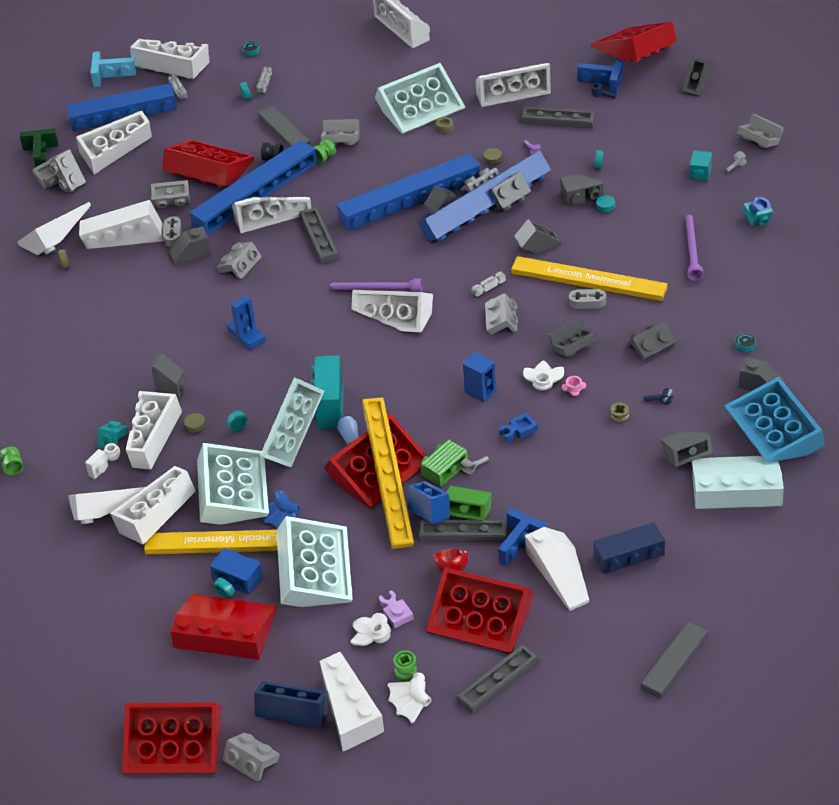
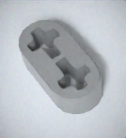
(168, 231)
(587, 299)

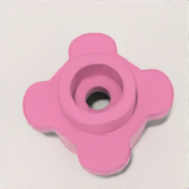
(574, 385)

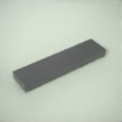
(558, 117)
(282, 126)
(319, 235)
(464, 530)
(674, 659)
(497, 679)

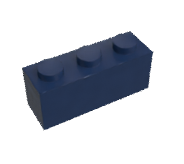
(629, 548)
(291, 704)

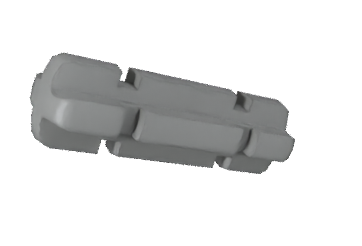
(264, 80)
(178, 87)
(488, 284)

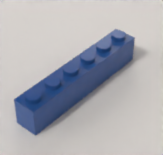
(118, 106)

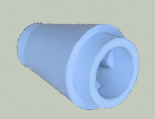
(348, 429)

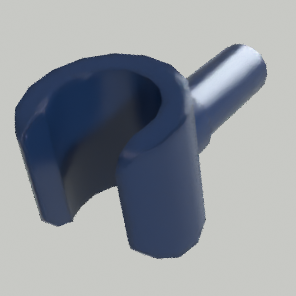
(597, 91)
(665, 397)

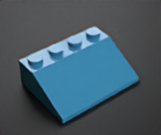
(776, 422)

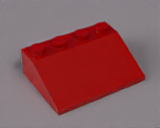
(637, 41)
(205, 162)
(355, 467)
(479, 610)
(223, 626)
(171, 737)

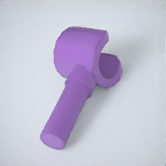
(533, 148)

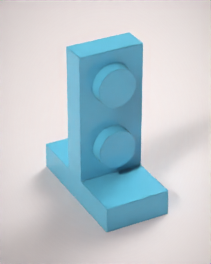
(110, 68)

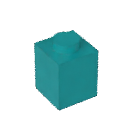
(700, 165)

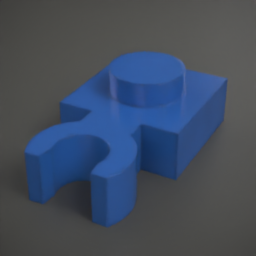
(521, 426)

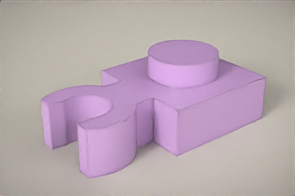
(396, 611)

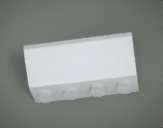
(402, 22)
(513, 84)

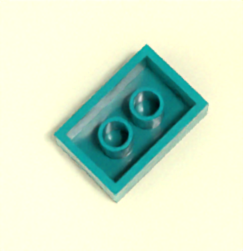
(328, 378)

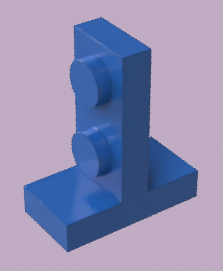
(601, 74)
(244, 324)
(521, 526)

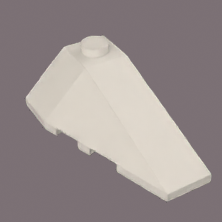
(266, 211)
(50, 234)
(398, 309)
(97, 504)

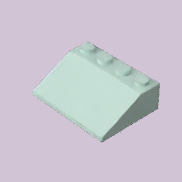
(419, 98)
(292, 422)
(736, 482)
(231, 484)
(313, 563)

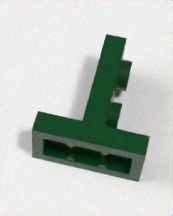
(39, 142)

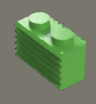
(443, 463)
(469, 503)

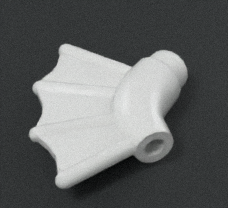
(409, 697)

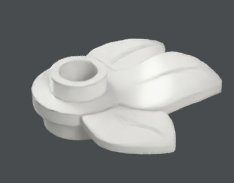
(543, 375)
(371, 630)

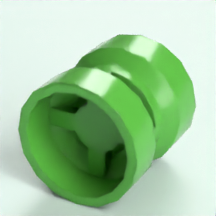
(324, 150)
(11, 461)
(405, 666)

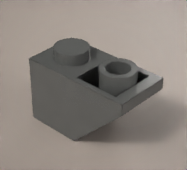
(580, 189)

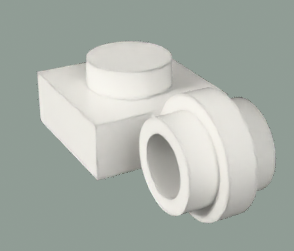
(98, 461)

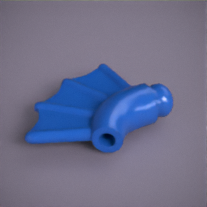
(280, 509)

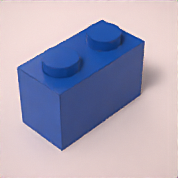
(479, 377)
(428, 502)
(237, 570)

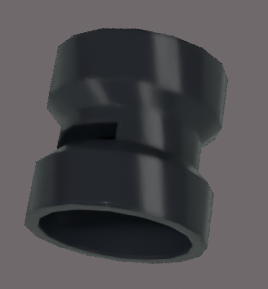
(269, 151)

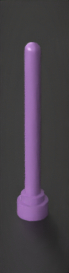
(694, 271)
(414, 285)

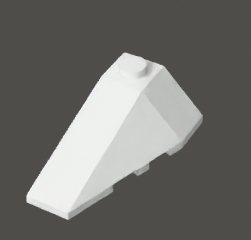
(559, 565)

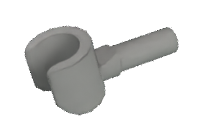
(739, 159)
(469, 467)

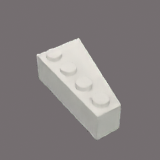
(170, 58)
(113, 140)
(123, 227)
(151, 427)
(153, 505)
(352, 708)

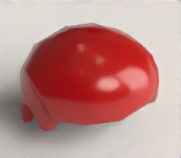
(451, 559)

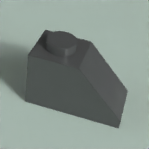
(698, 76)
(440, 198)
(536, 237)
(190, 246)
(755, 374)
(168, 376)
(686, 447)

